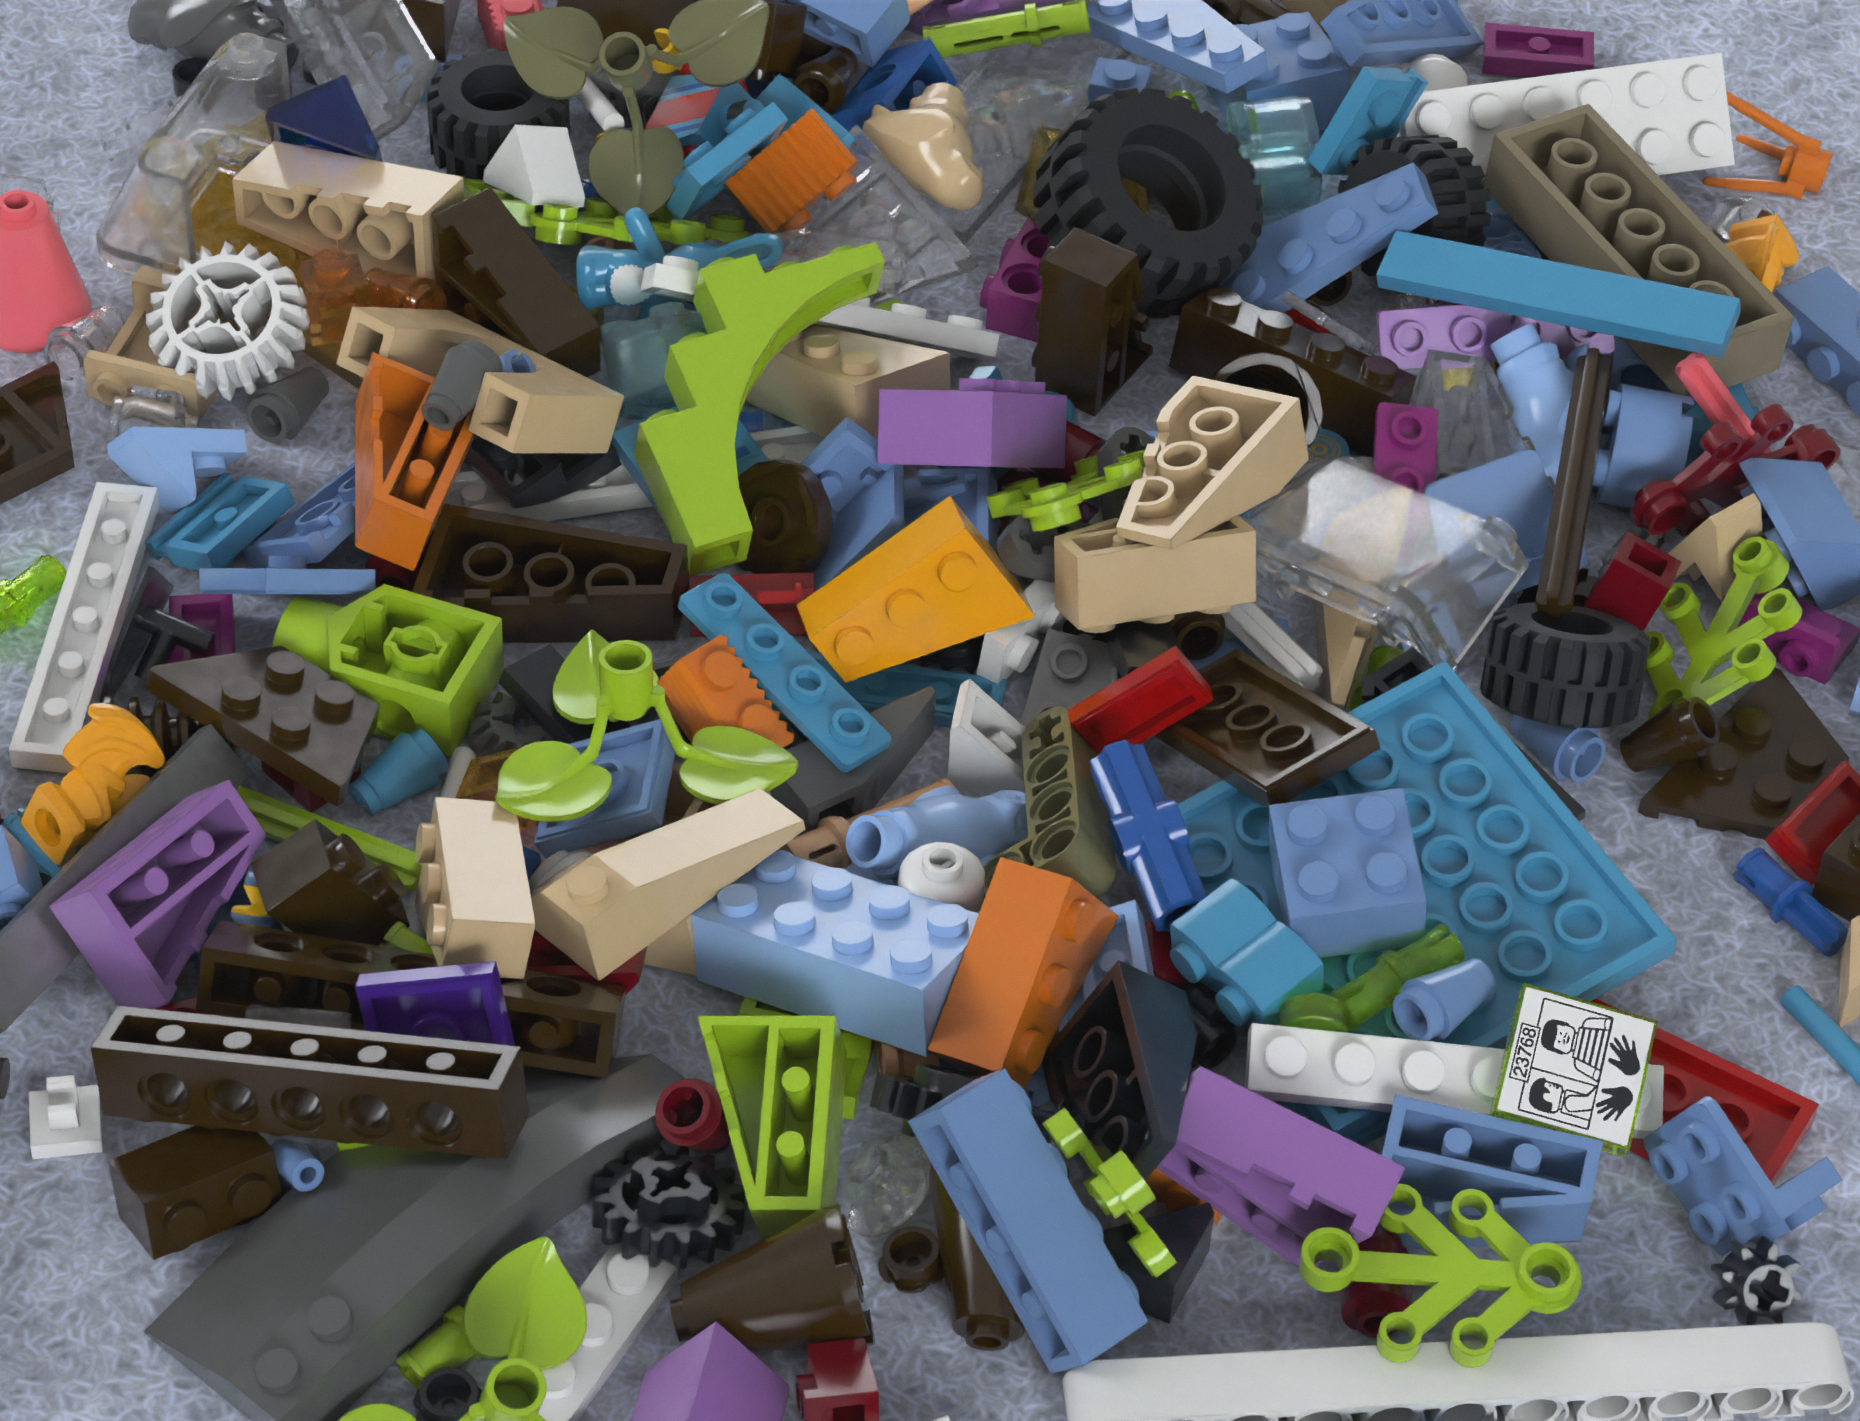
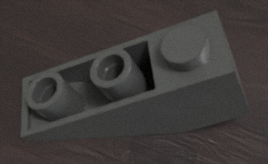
(823, 790)

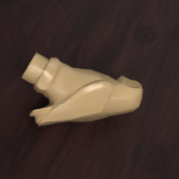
(931, 146)

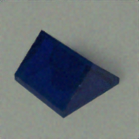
(324, 120)

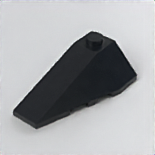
(1125, 1066)

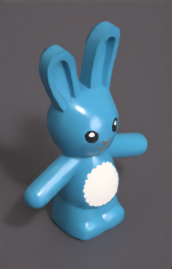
(616, 276)

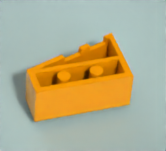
(913, 596)

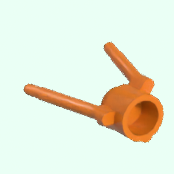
(1801, 164)

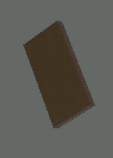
(1268, 732)

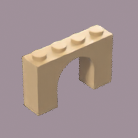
(516, 411)

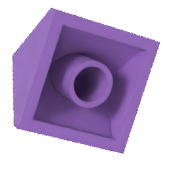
(711, 1381)

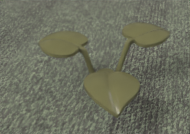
(564, 43)

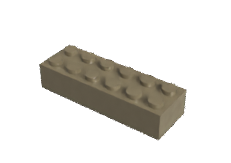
(1607, 211)

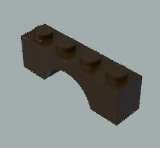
(1350, 383)

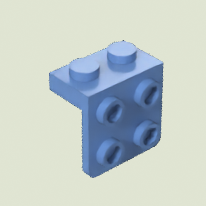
(1513, 491)
(862, 496)
(1724, 1183)

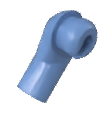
(298, 1165)

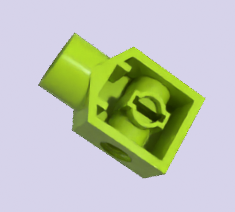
(406, 652)

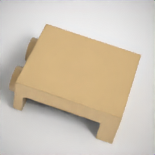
(131, 358)

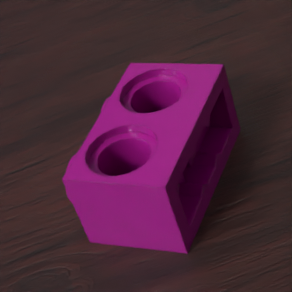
(1016, 288)

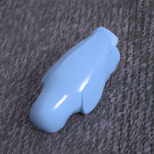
(1538, 389)
(982, 825)

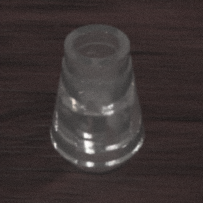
(75, 339)

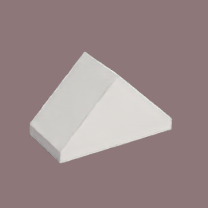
(537, 166)
(984, 744)

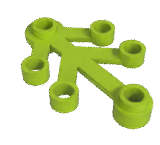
(565, 225)
(1058, 503)
(1758, 569)
(1115, 1189)
(1450, 1272)

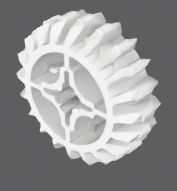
(242, 290)

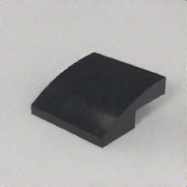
(536, 477)

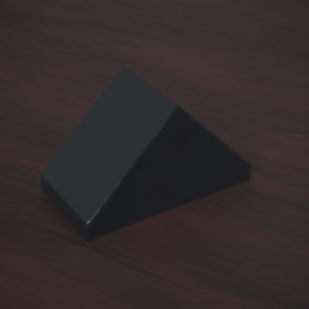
(1186, 1237)

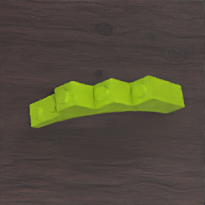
(748, 321)

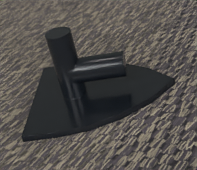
(148, 619)

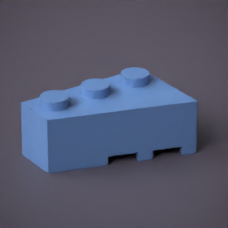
(1532, 1174)

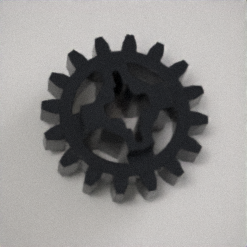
(668, 1206)

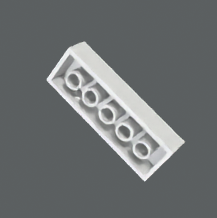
(1663, 109)

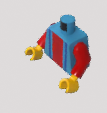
(693, 109)

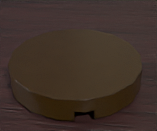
(787, 517)

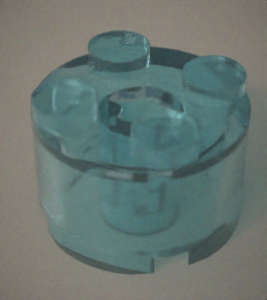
(1279, 140)
(638, 356)

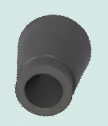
(459, 383)
(286, 404)

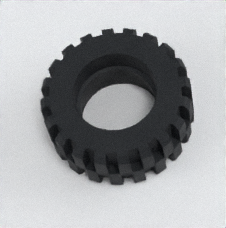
(1177, 159)

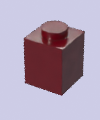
(1633, 581)

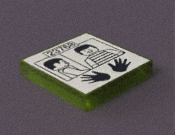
(1574, 1067)

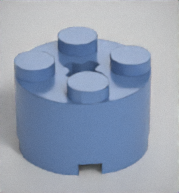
(1641, 442)

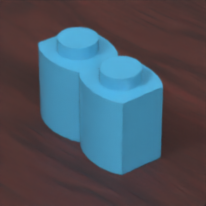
(1243, 955)

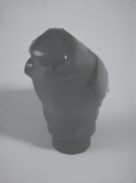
(202, 25)

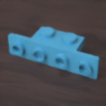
(790, 676)

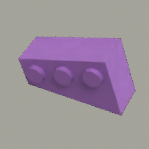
(973, 426)
(158, 894)
(1274, 1167)

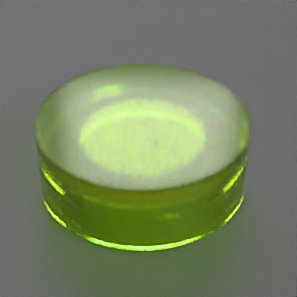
(1315, 1012)

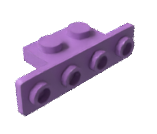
(1467, 330)

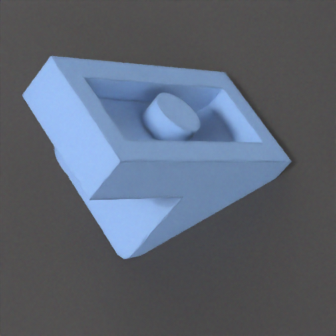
(174, 457)

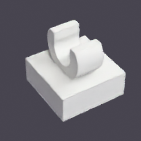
(65, 1119)

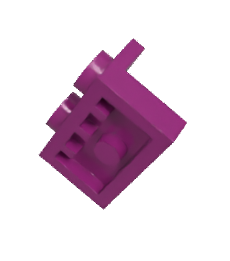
(1405, 444)
(1813, 645)

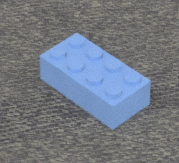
(834, 948)

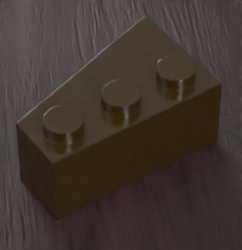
(508, 285)

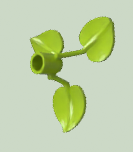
(618, 683)
(519, 1312)

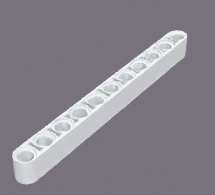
(1539, 1378)

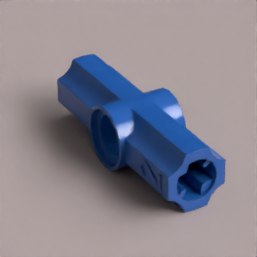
(1147, 832)

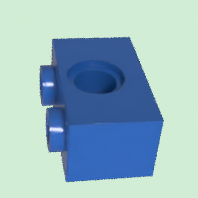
(894, 82)

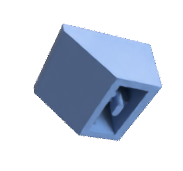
(1808, 526)

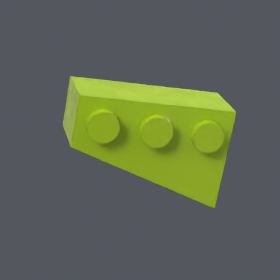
(782, 1109)

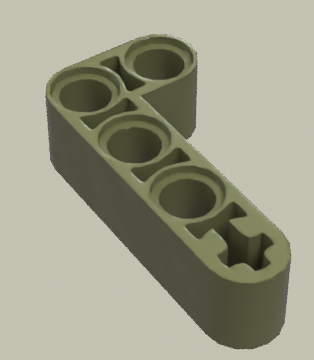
(1062, 807)

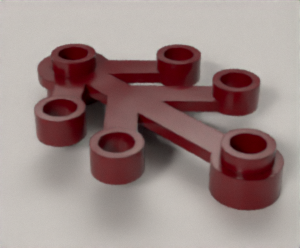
(1677, 502)

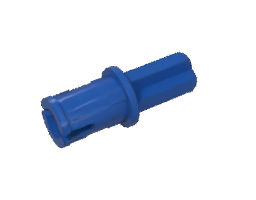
(1790, 901)

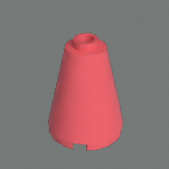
(36, 274)

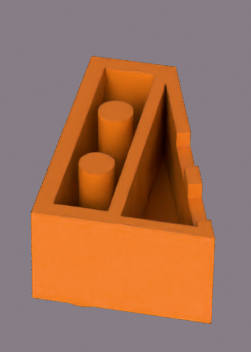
(401, 462)
(1020, 971)

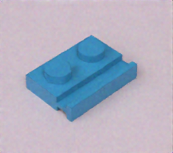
(1370, 112)
(220, 522)

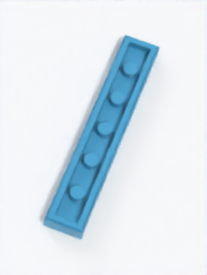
(1559, 293)

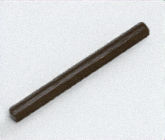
(1574, 484)

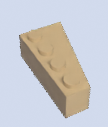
(345, 203)

